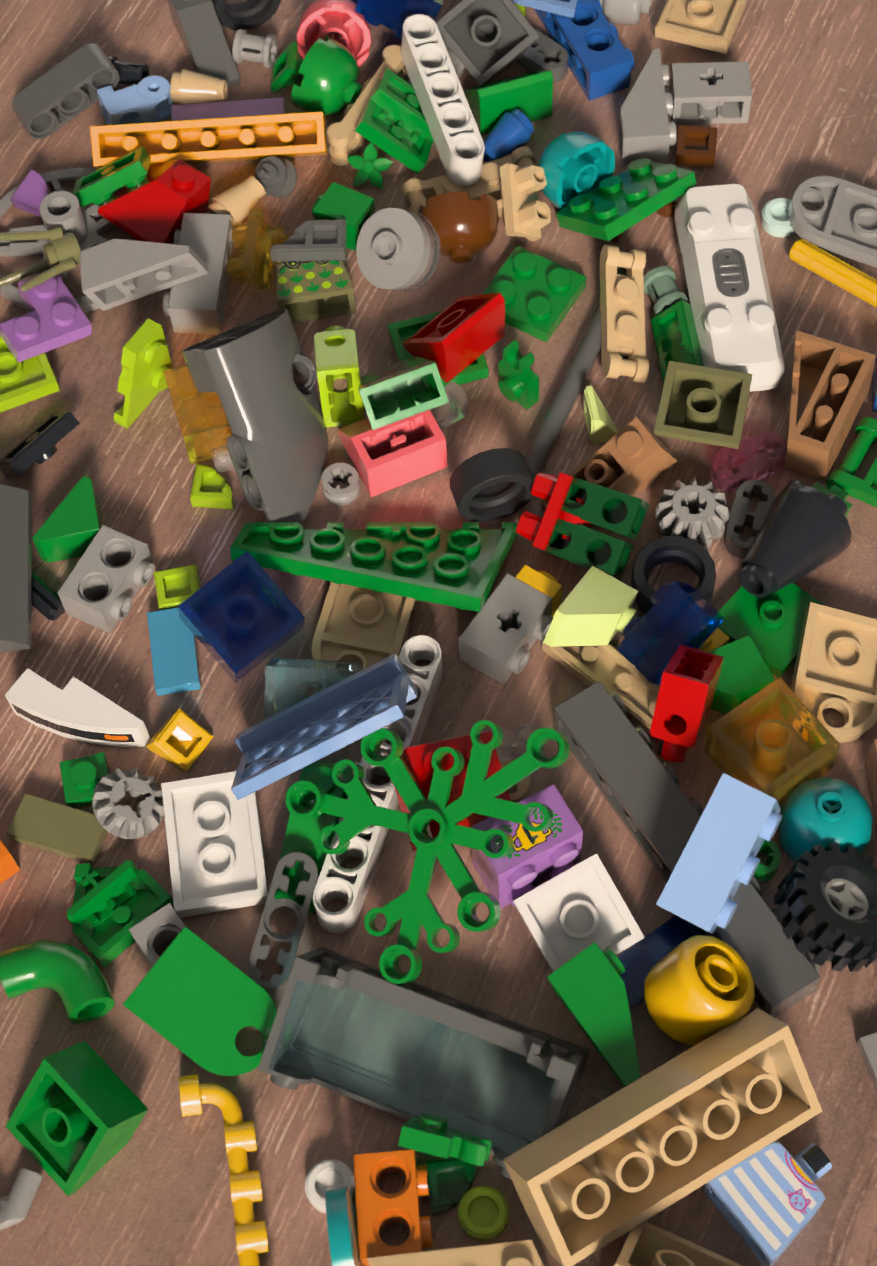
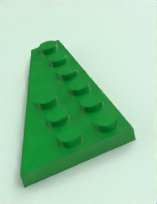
(387, 557)

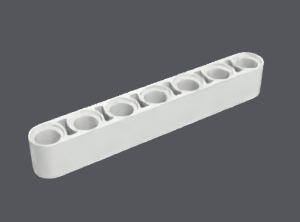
(354, 883)

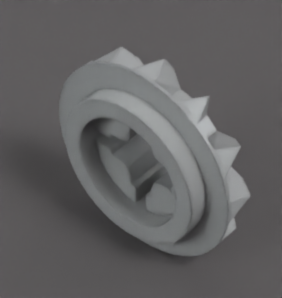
(121, 819)

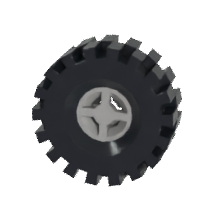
(831, 906)

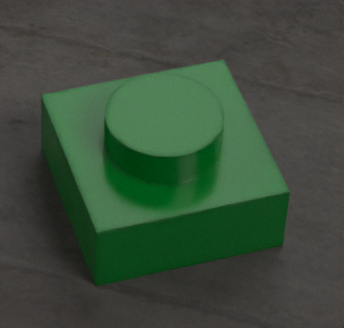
(81, 778)

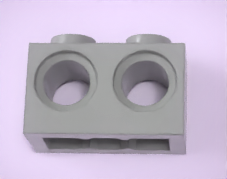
(98, 575)

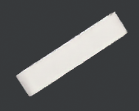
(442, 100)

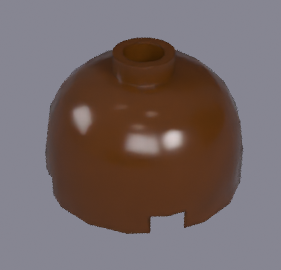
(462, 224)

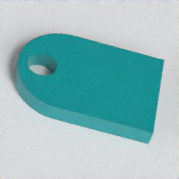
(342, 1227)

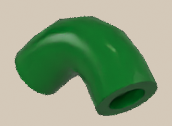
(58, 968)

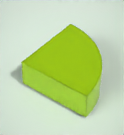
(210, 489)

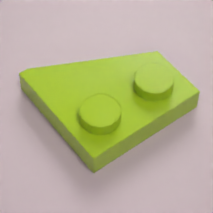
(142, 371)

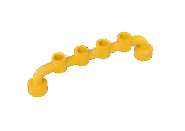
(239, 1139)

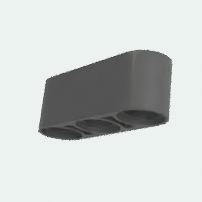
(64, 91)

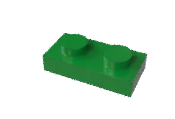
(123, 171)

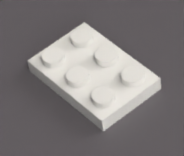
(213, 846)

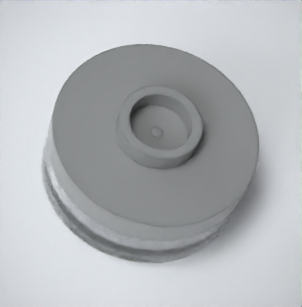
(398, 249)

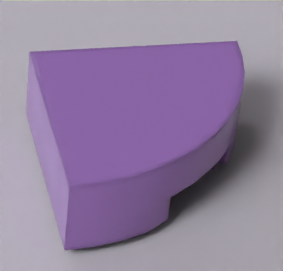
(30, 193)

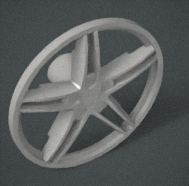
(56, 210)

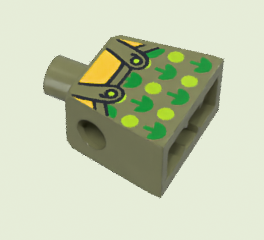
(314, 289)

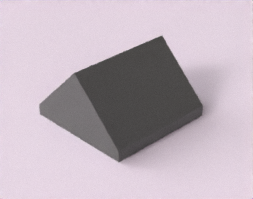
(486, 36)

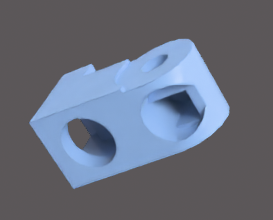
(137, 103)

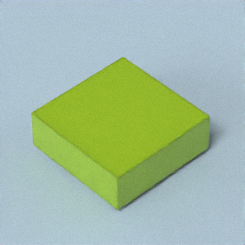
(176, 585)

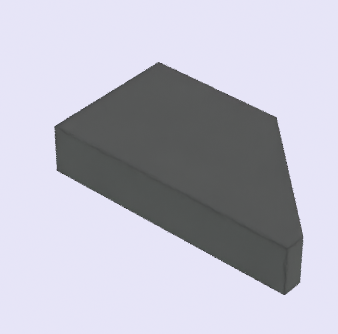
(314, 242)

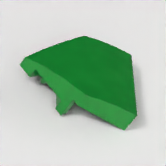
(111, 903)

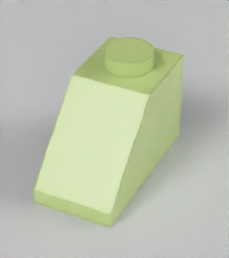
(592, 612)

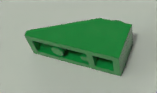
(303, 833)
(599, 1004)

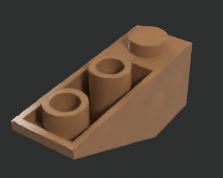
(627, 461)

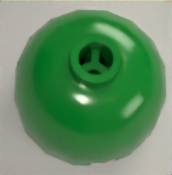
(328, 78)

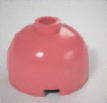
(338, 21)

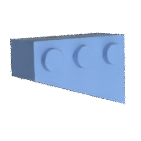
(720, 854)

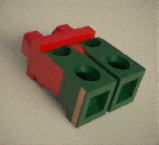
(569, 520)

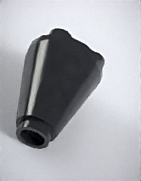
(795, 539)

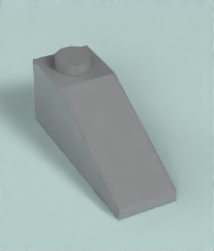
(132, 269)

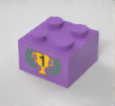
(535, 855)

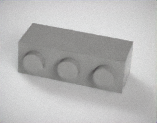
(201, 302)

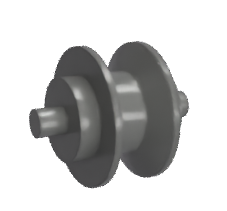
(276, 176)

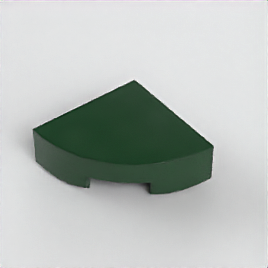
(448, 1183)

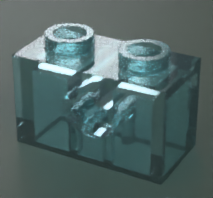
(291, 677)

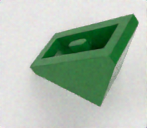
(71, 525)

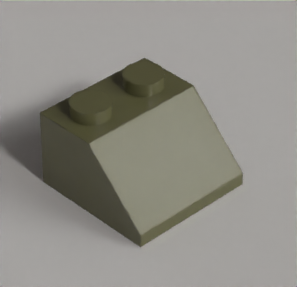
(703, 404)

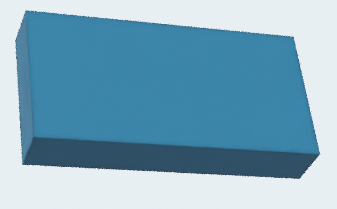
(172, 653)

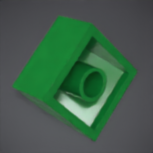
(75, 1116)

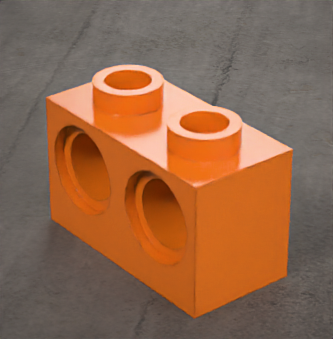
(379, 1210)

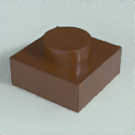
(696, 146)

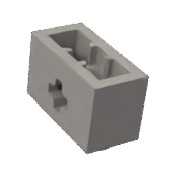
(710, 92)
(506, 629)

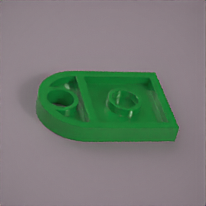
(202, 1004)

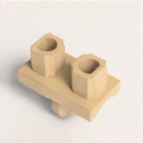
(519, 201)

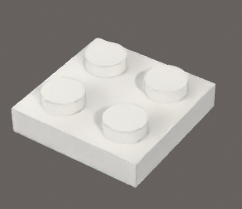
(576, 912)

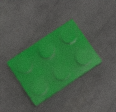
(625, 199)

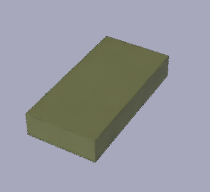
(57, 829)

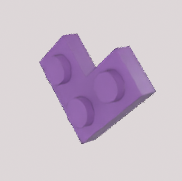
(51, 323)

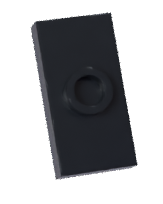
(38, 445)

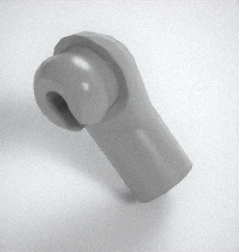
(17, 1204)

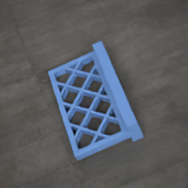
(322, 724)

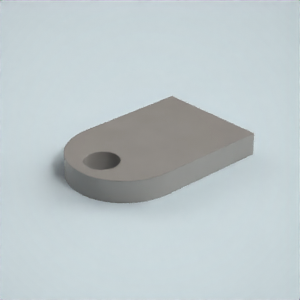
(844, 219)

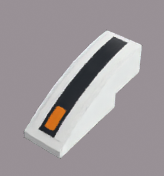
(75, 712)

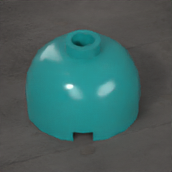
(575, 166)
(824, 813)

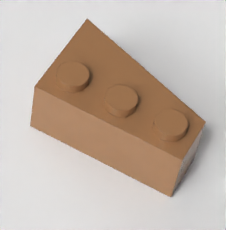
(825, 400)

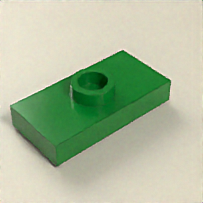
(676, 336)

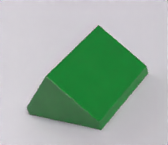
(526, 92)

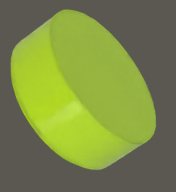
(483, 1213)

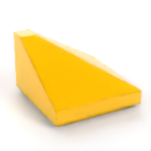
(180, 740)

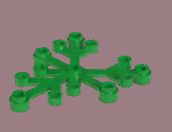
(478, 797)

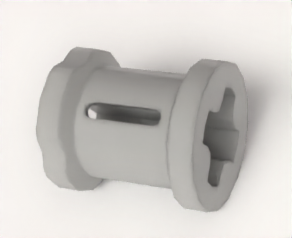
(255, 48)

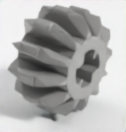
(692, 512)

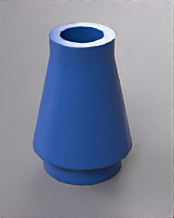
(507, 135)

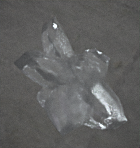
(513, 744)

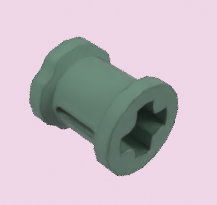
(664, 290)

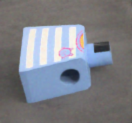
(770, 1197)

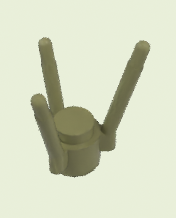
(60, 255)

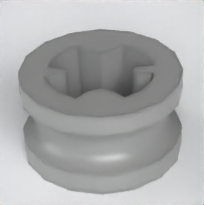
(336, 495)

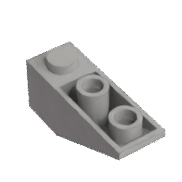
(645, 113)

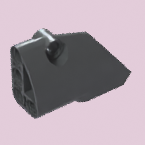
(272, 414)

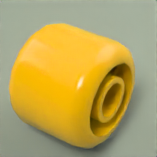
(698, 989)

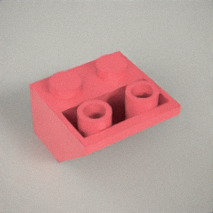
(395, 451)

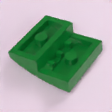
(396, 122)

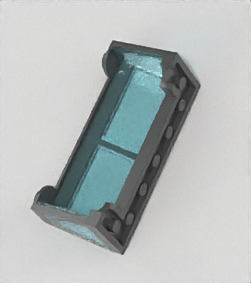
(419, 1053)

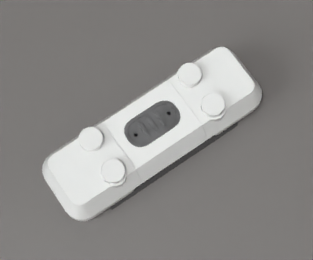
(728, 283)

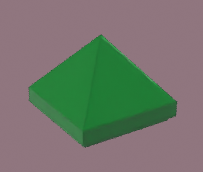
(286, 68)

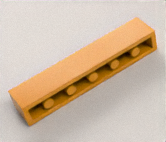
(214, 138)

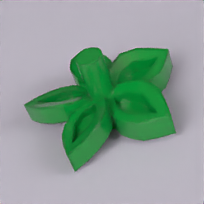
(369, 167)

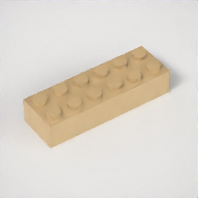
(662, 1136)

